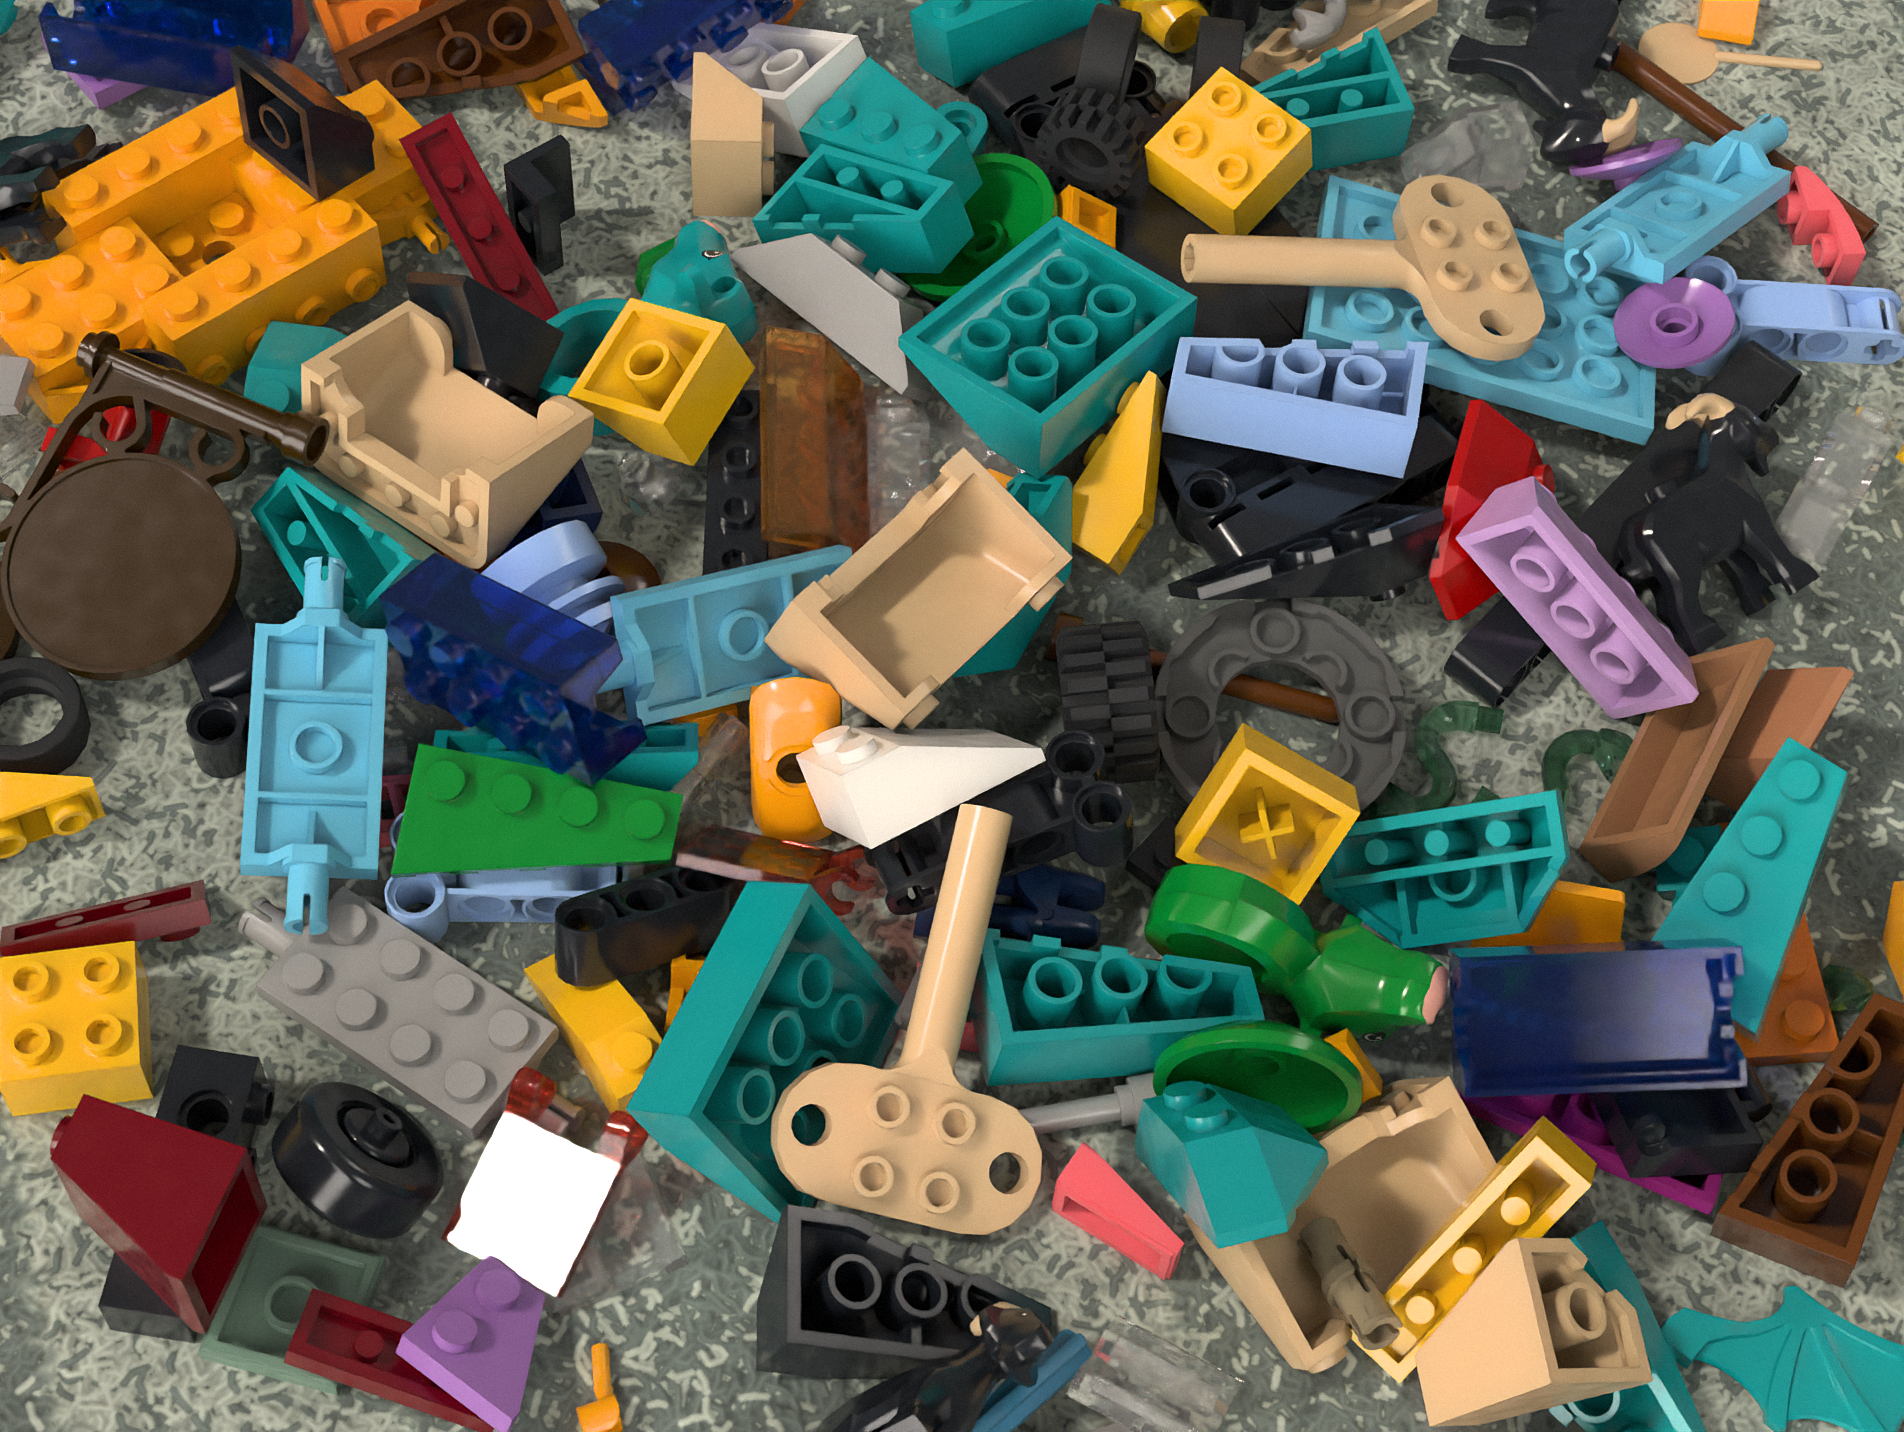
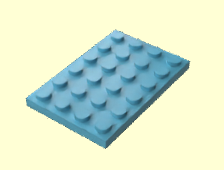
(1568, 374)

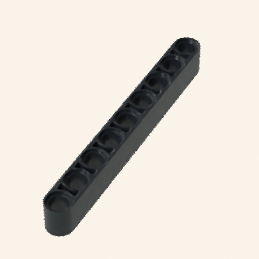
(1502, 644)

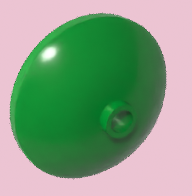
(1002, 213)
(1269, 1064)

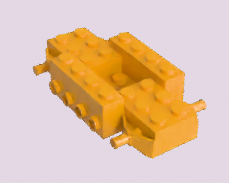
(171, 202)

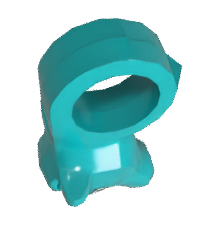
(690, 279)

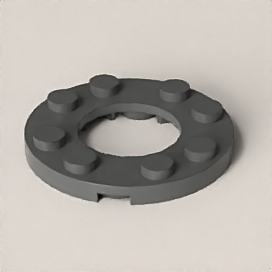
(1287, 635)

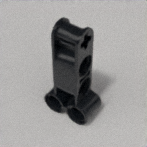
(225, 681)
(1050, 819)

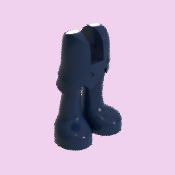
(1045, 903)

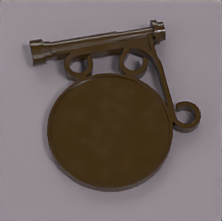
(131, 551)

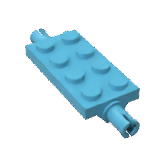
(1681, 207)
(703, 636)
(315, 749)

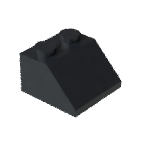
(300, 124)
(490, 334)

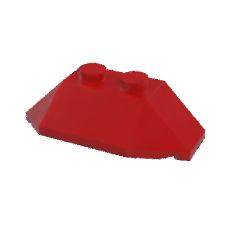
(1487, 457)

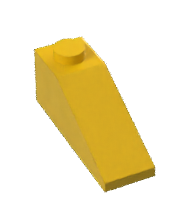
(602, 1029)

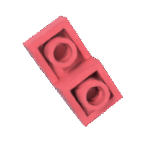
(1821, 220)

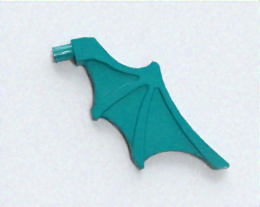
(1799, 1363)

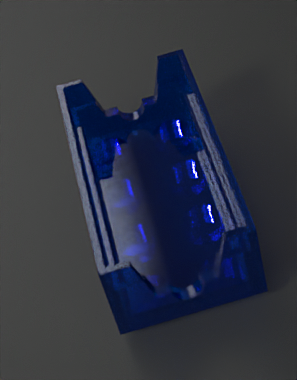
(171, 41)
(652, 41)
(508, 667)
(1595, 1017)

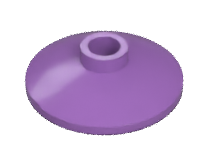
(1628, 164)
(1674, 323)

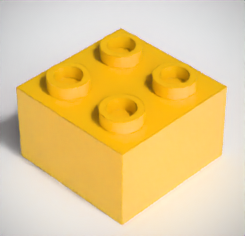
(1229, 155)
(1267, 815)
(74, 1028)

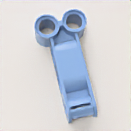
(1803, 319)
(491, 894)

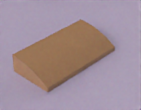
(1672, 765)

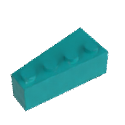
(1762, 875)
(1093, 1014)

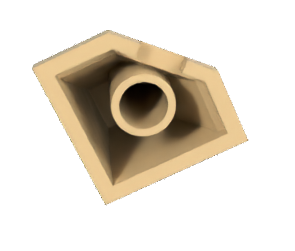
(1530, 1339)

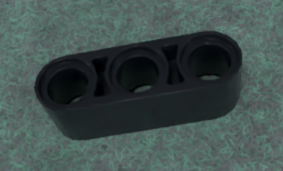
(639, 924)

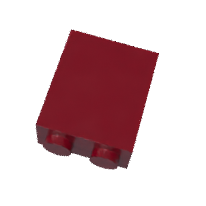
(161, 1200)

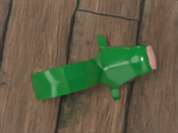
(1328, 977)

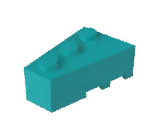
(970, 36)
(1349, 103)
(890, 123)
(887, 210)
(318, 518)

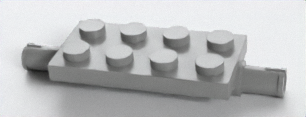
(406, 1012)

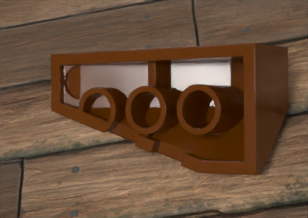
(464, 48)

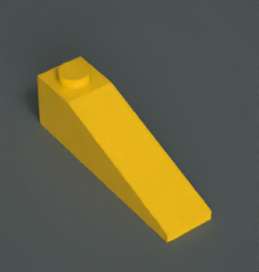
(1513, 1201)

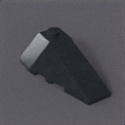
(1349, 556)
(862, 1304)

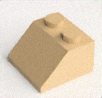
(728, 143)

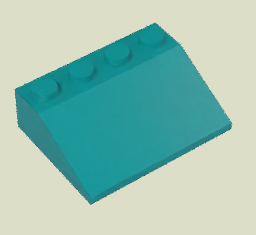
(1049, 342)
(768, 1004)

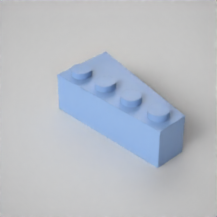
(1299, 400)

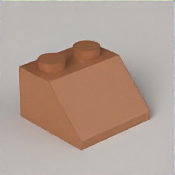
(1783, 705)

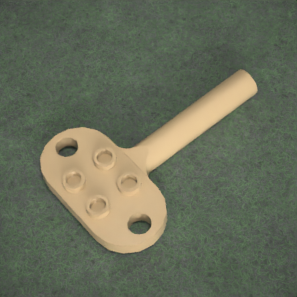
(1453, 259)
(910, 1134)

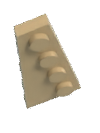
(1390, 16)

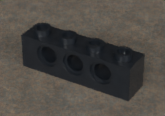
(734, 490)
(199, 1090)

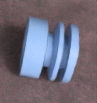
(560, 572)

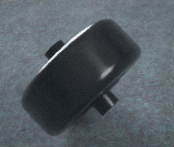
(357, 1160)

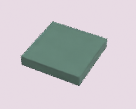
(270, 1296)

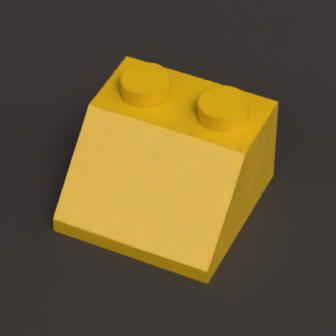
(664, 379)

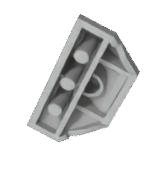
(843, 301)

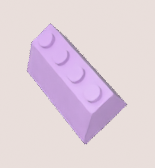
(1577, 602)

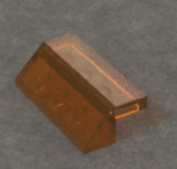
(811, 443)

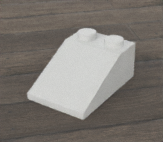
(792, 72)
(889, 780)

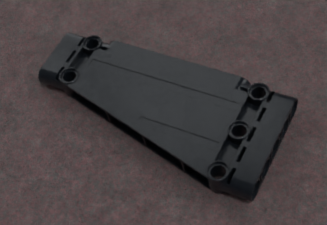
(1247, 492)

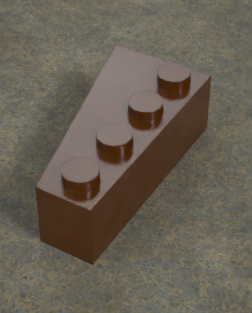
(1827, 1163)

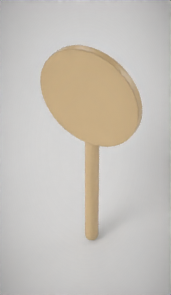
(1696, 58)

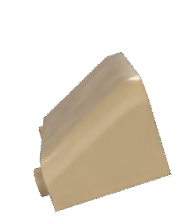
(434, 441)
(922, 595)
(1389, 1188)

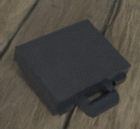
(1685, 1128)

